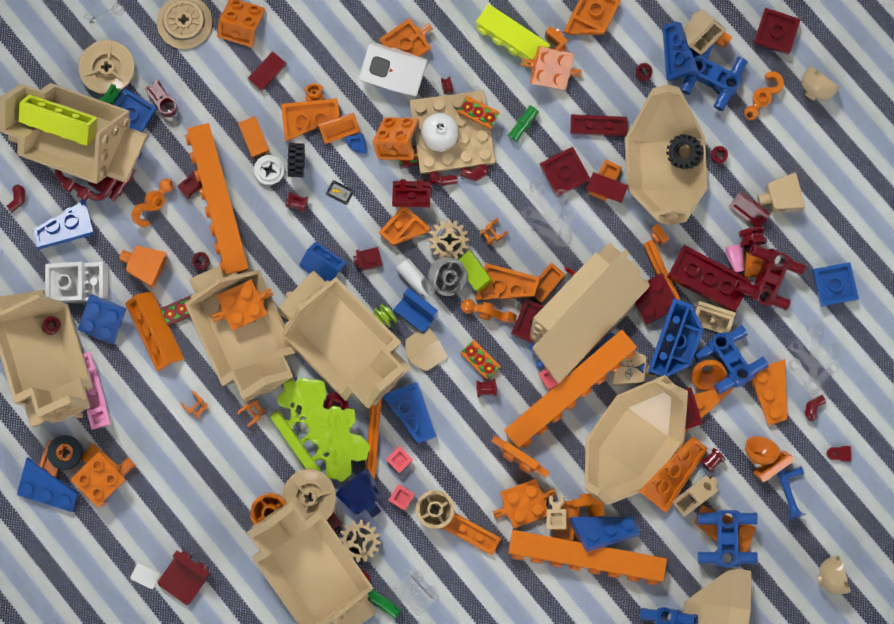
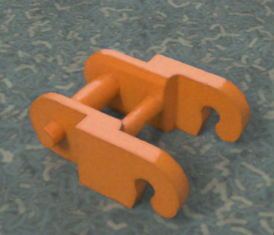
(489, 227)
(199, 400)
(256, 417)

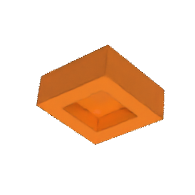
(723, 40)
(658, 235)

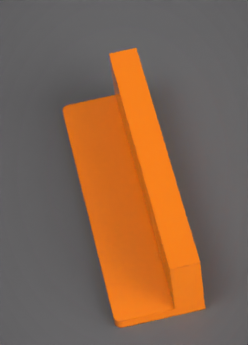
(154, 330)

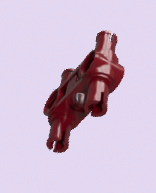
(770, 277)

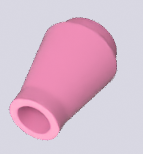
(735, 257)

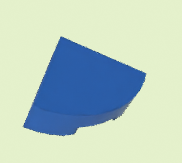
(356, 143)

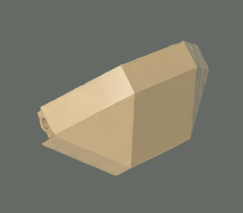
(659, 186)
(635, 439)
(723, 599)

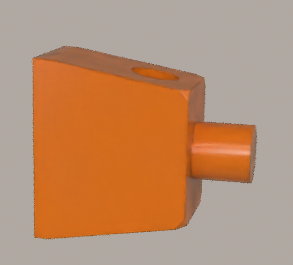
(144, 264)

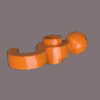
(763, 96)
(153, 201)
(487, 311)

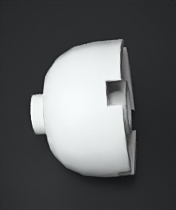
(439, 132)

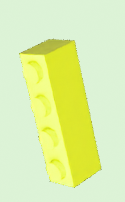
(508, 33)
(58, 120)

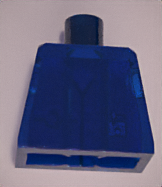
(361, 494)

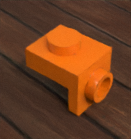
(556, 37)
(752, 265)
(595, 507)

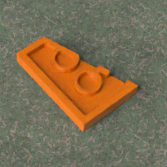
(307, 115)
(508, 284)
(771, 392)
(745, 532)

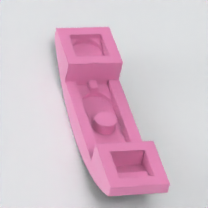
(98, 411)

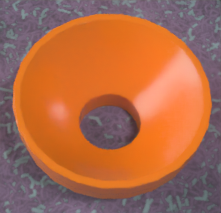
(706, 379)
(761, 450)

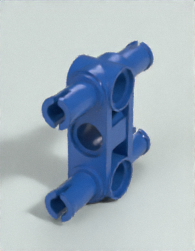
(715, 77)
(731, 359)
(727, 538)
(660, 616)

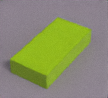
(476, 272)

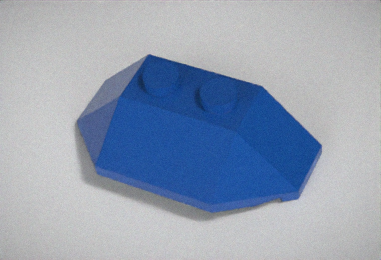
(677, 340)

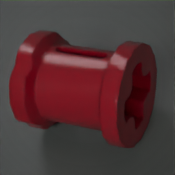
(297, 202)
(486, 388)
(712, 460)

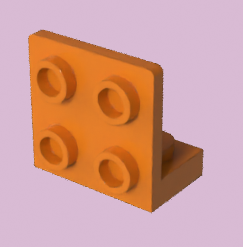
(240, 22)
(394, 138)
(98, 479)

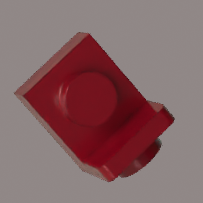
(367, 259)

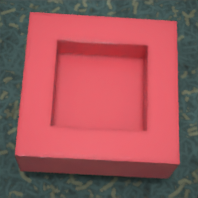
(547, 379)
(399, 459)
(401, 497)

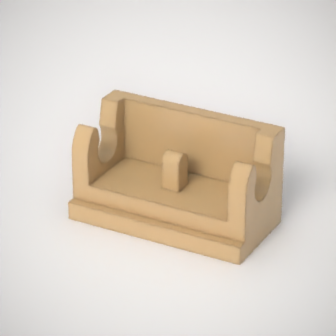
(714, 317)

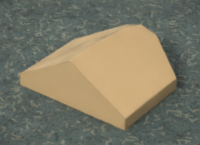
(424, 350)

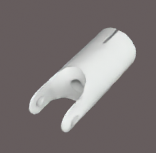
(415, 278)

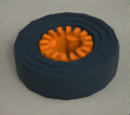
(58, 445)

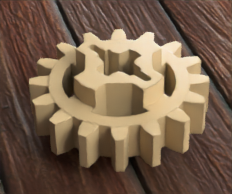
(448, 232)
(368, 538)

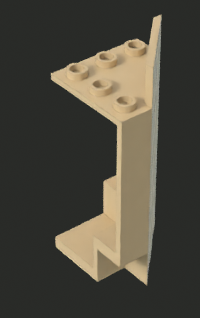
(109, 154)
(586, 310)
(342, 340)
(249, 355)
(42, 369)
(310, 567)

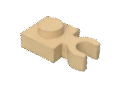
(556, 516)

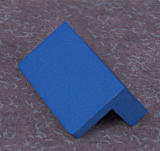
(322, 261)
(416, 311)

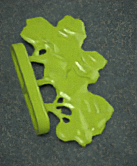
(326, 429)

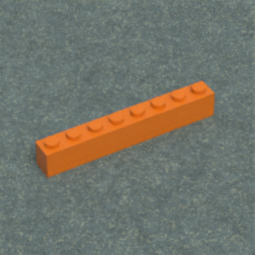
(217, 199)
(571, 388)
(573, 554)

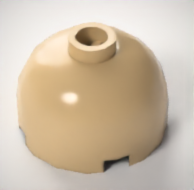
(818, 85)
(437, 500)
(833, 576)

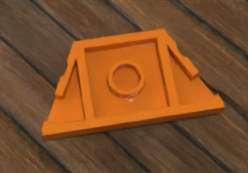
(591, 17)

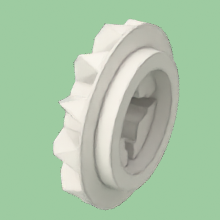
(265, 162)

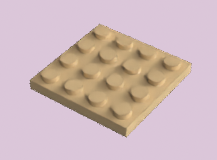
(473, 142)

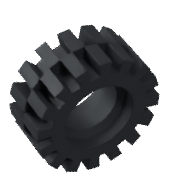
(674, 151)
(296, 160)

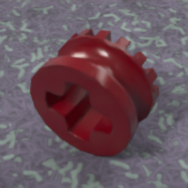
(648, 69)
(447, 84)
(720, 149)
(195, 259)
(49, 319)

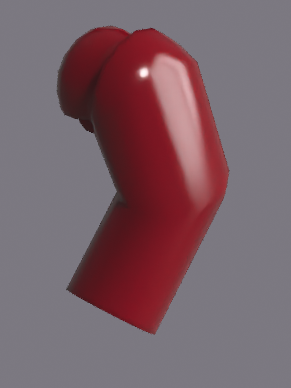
(475, 174)
(444, 180)
(18, 198)
(812, 406)

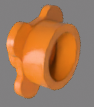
(314, 88)

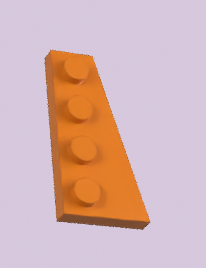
(672, 477)

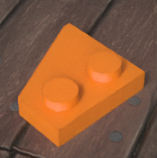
(403, 227)

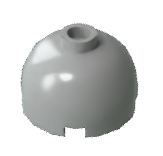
(447, 276)

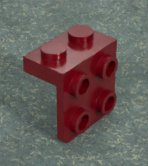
(184, 577)

